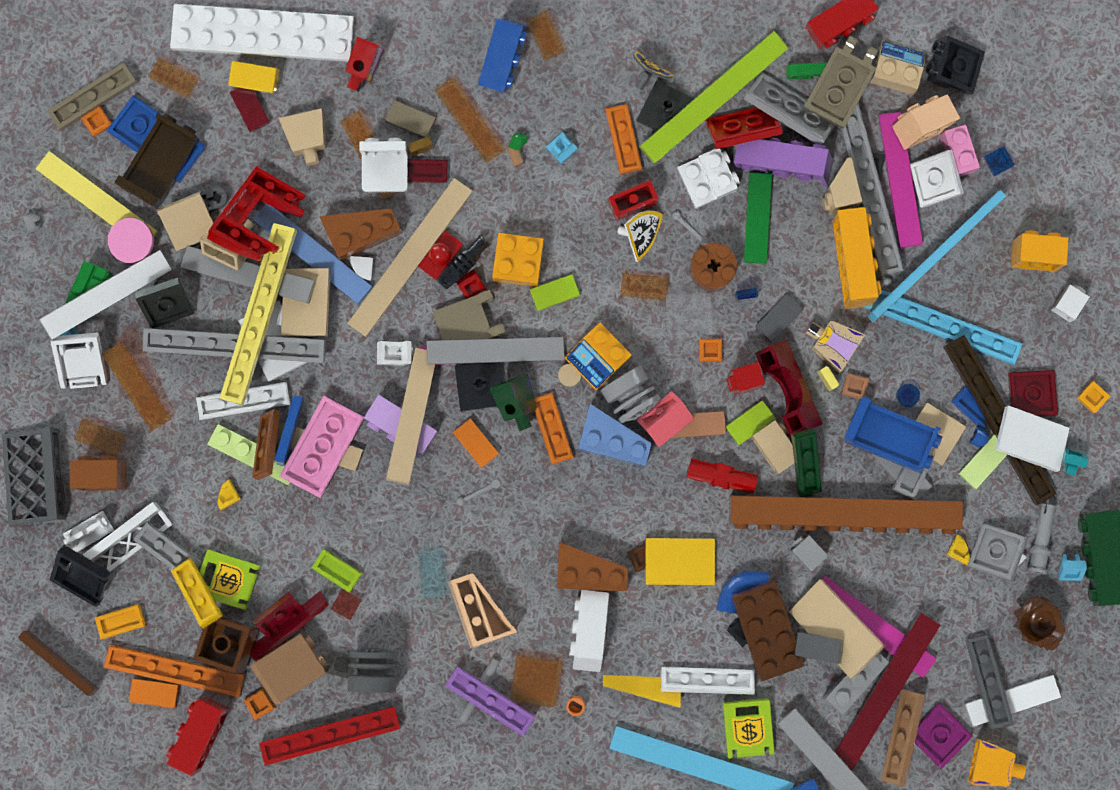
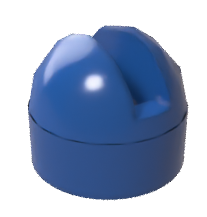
(980, 439)

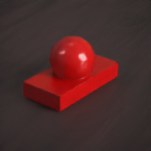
(440, 255)

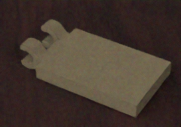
(841, 84)

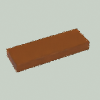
(266, 444)

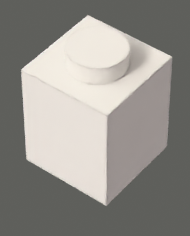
(1070, 302)

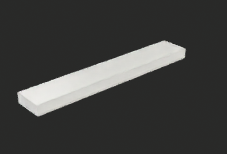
(105, 294)

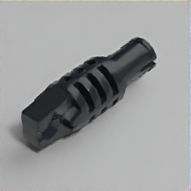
(461, 263)

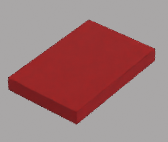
(742, 127)

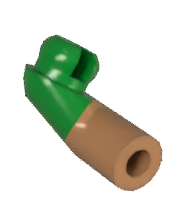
(514, 148)

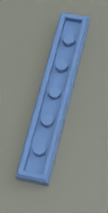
(317, 255)

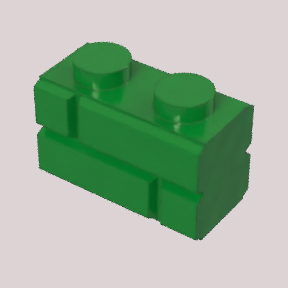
(88, 278)

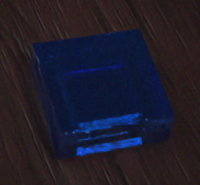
(998, 161)

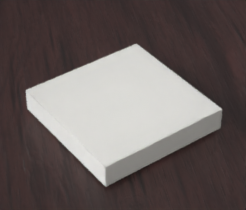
(936, 178)

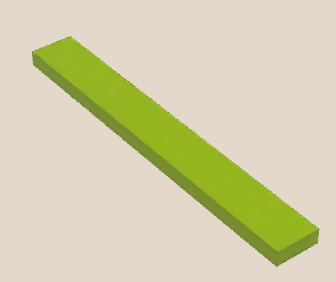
(713, 97)

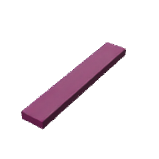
(900, 183)
(882, 629)

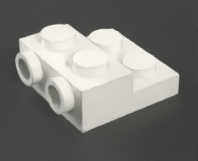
(708, 177)

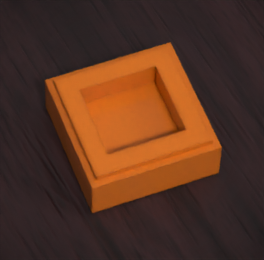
(96, 121)
(710, 350)
(259, 704)

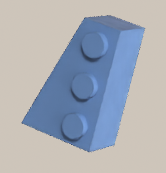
(612, 440)

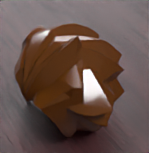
(1040, 623)

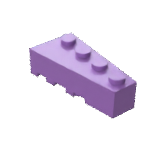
(785, 159)

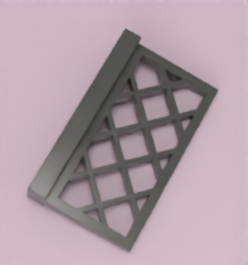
(52, 477)

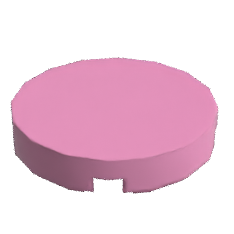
(130, 240)

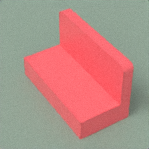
(665, 419)

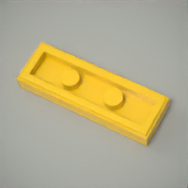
(196, 593)

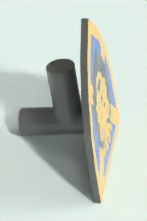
(649, 69)

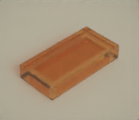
(545, 36)
(173, 78)
(643, 286)
(100, 437)

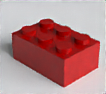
(197, 735)

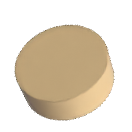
(568, 375)

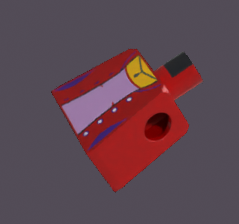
(370, 55)

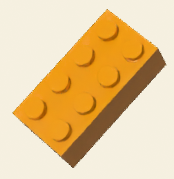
(855, 258)

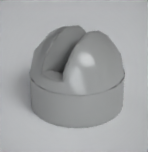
(30, 220)

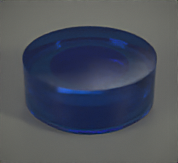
(746, 294)
(907, 395)

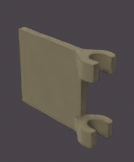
(467, 320)

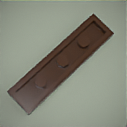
(58, 663)

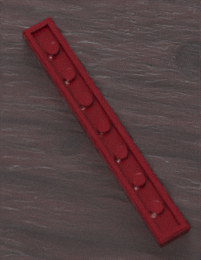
(886, 690)

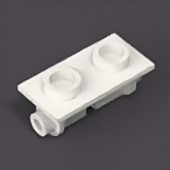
(88, 532)

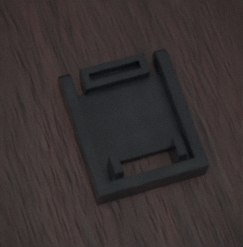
(84, 576)

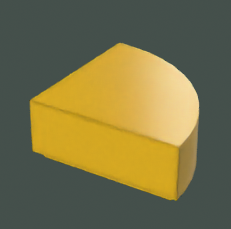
(227, 495)
(959, 550)

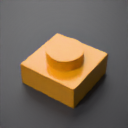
(1093, 397)

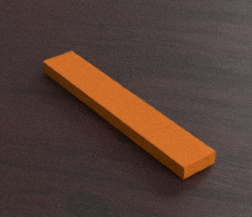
(174, 670)

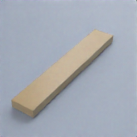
(411, 419)

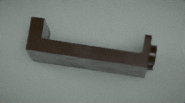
(159, 161)

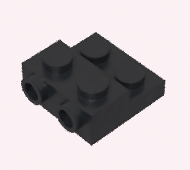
(954, 65)

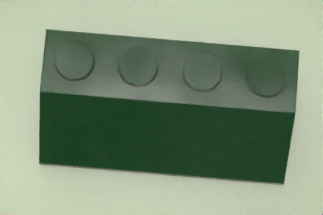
(1102, 552)

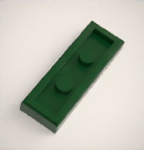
(806, 462)

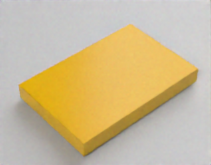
(679, 561)

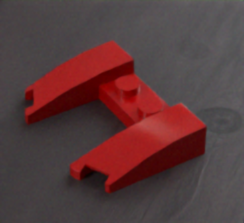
(229, 228)

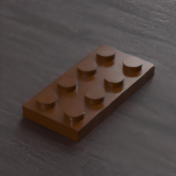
(767, 630)

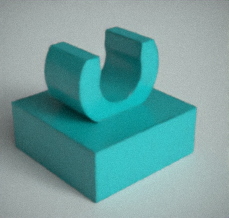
(1073, 460)

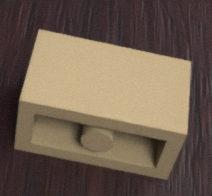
(775, 446)

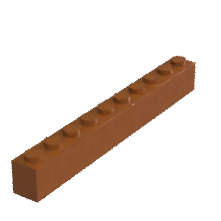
(846, 513)

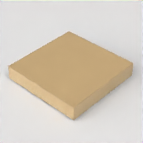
(186, 220)
(950, 430)

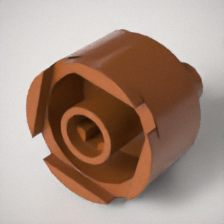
(720, 256)

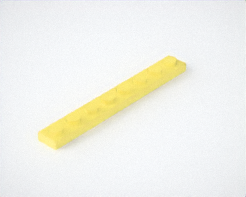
(258, 316)

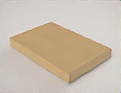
(308, 319)

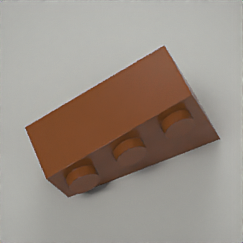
(360, 230)
(588, 572)

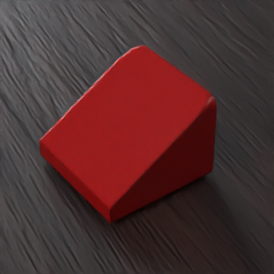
(471, 284)

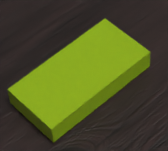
(554, 292)
(750, 422)
(336, 570)

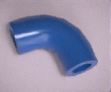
(736, 584)

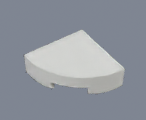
(362, 266)

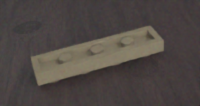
(92, 96)

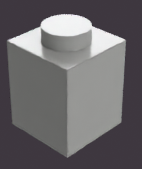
(808, 552)

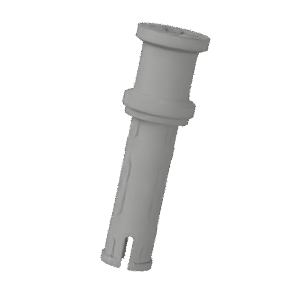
(1040, 550)

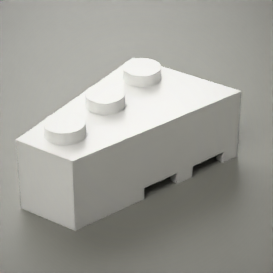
(589, 630)

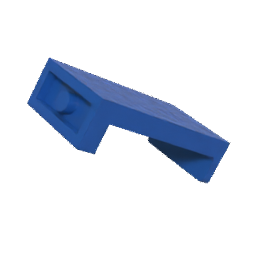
(893, 436)

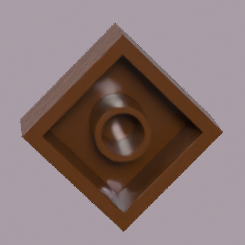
(226, 645)

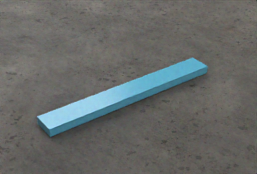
(936, 256)
(951, 328)
(694, 762)

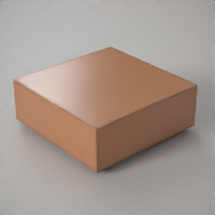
(855, 386)

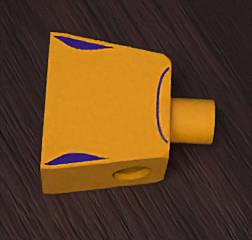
(993, 765)

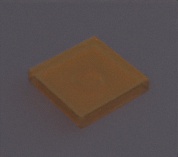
(535, 681)

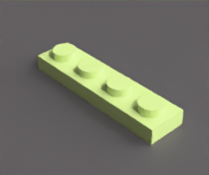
(240, 449)

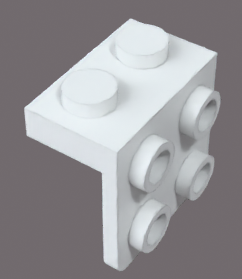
(384, 165)

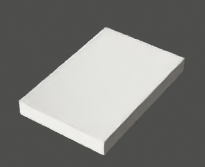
(276, 368)
(1032, 438)

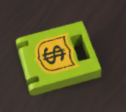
(231, 578)
(748, 732)

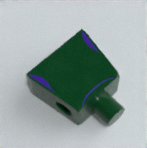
(515, 400)

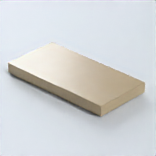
(827, 615)

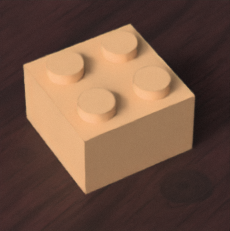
(925, 121)

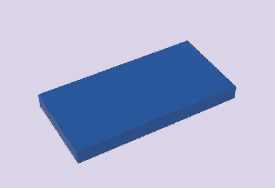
(134, 125)

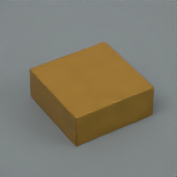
(420, 146)

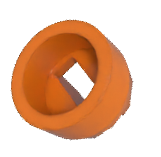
(574, 709)

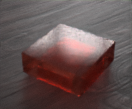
(346, 604)

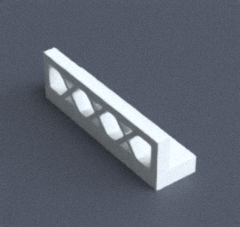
(122, 532)

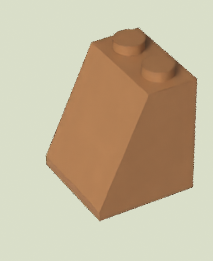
(290, 668)

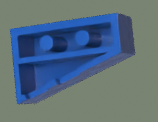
(503, 55)

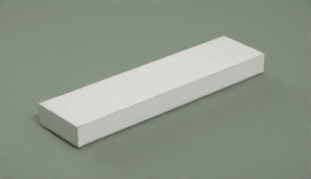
(256, 399)
(707, 680)
(1018, 698)

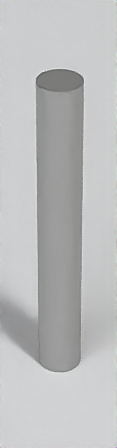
(486, 677)

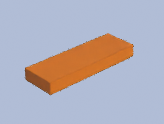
(623, 139)
(552, 429)

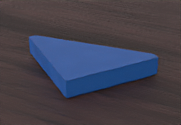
(967, 405)

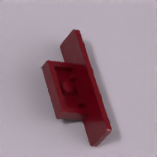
(283, 620)

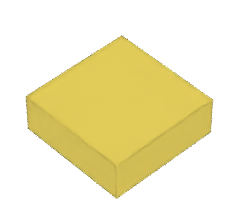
(828, 378)

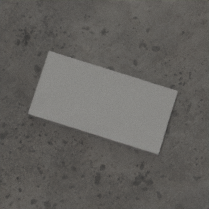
(788, 108)

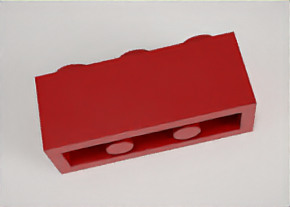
(840, 21)

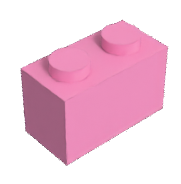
(961, 145)

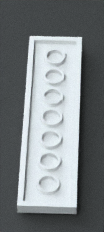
(261, 32)

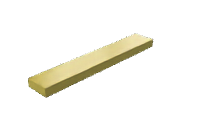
(85, 190)

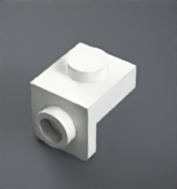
(394, 353)

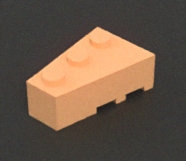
(478, 612)

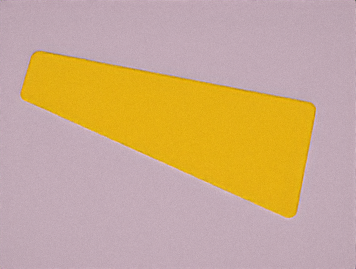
(644, 687)

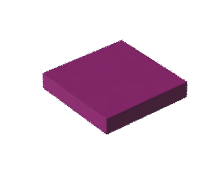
(941, 735)

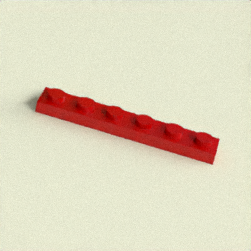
(329, 735)

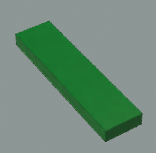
(757, 218)

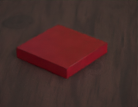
(1034, 392)

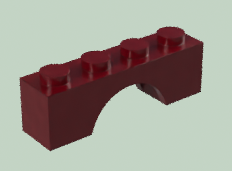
(781, 365)

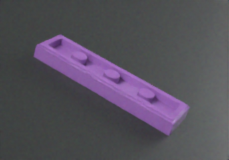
(490, 701)

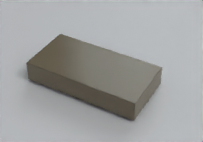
(410, 119)

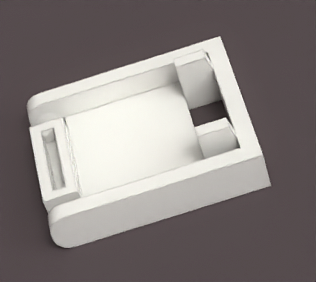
(79, 363)

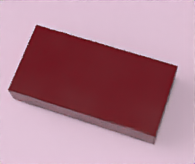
(249, 108)
(427, 170)

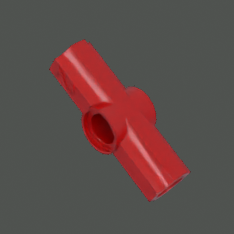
(722, 476)

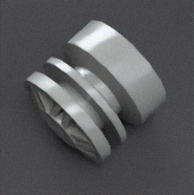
(631, 395)

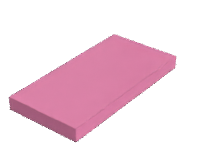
(322, 446)

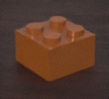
(98, 475)

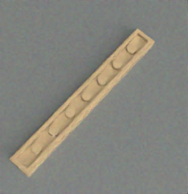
(410, 257)

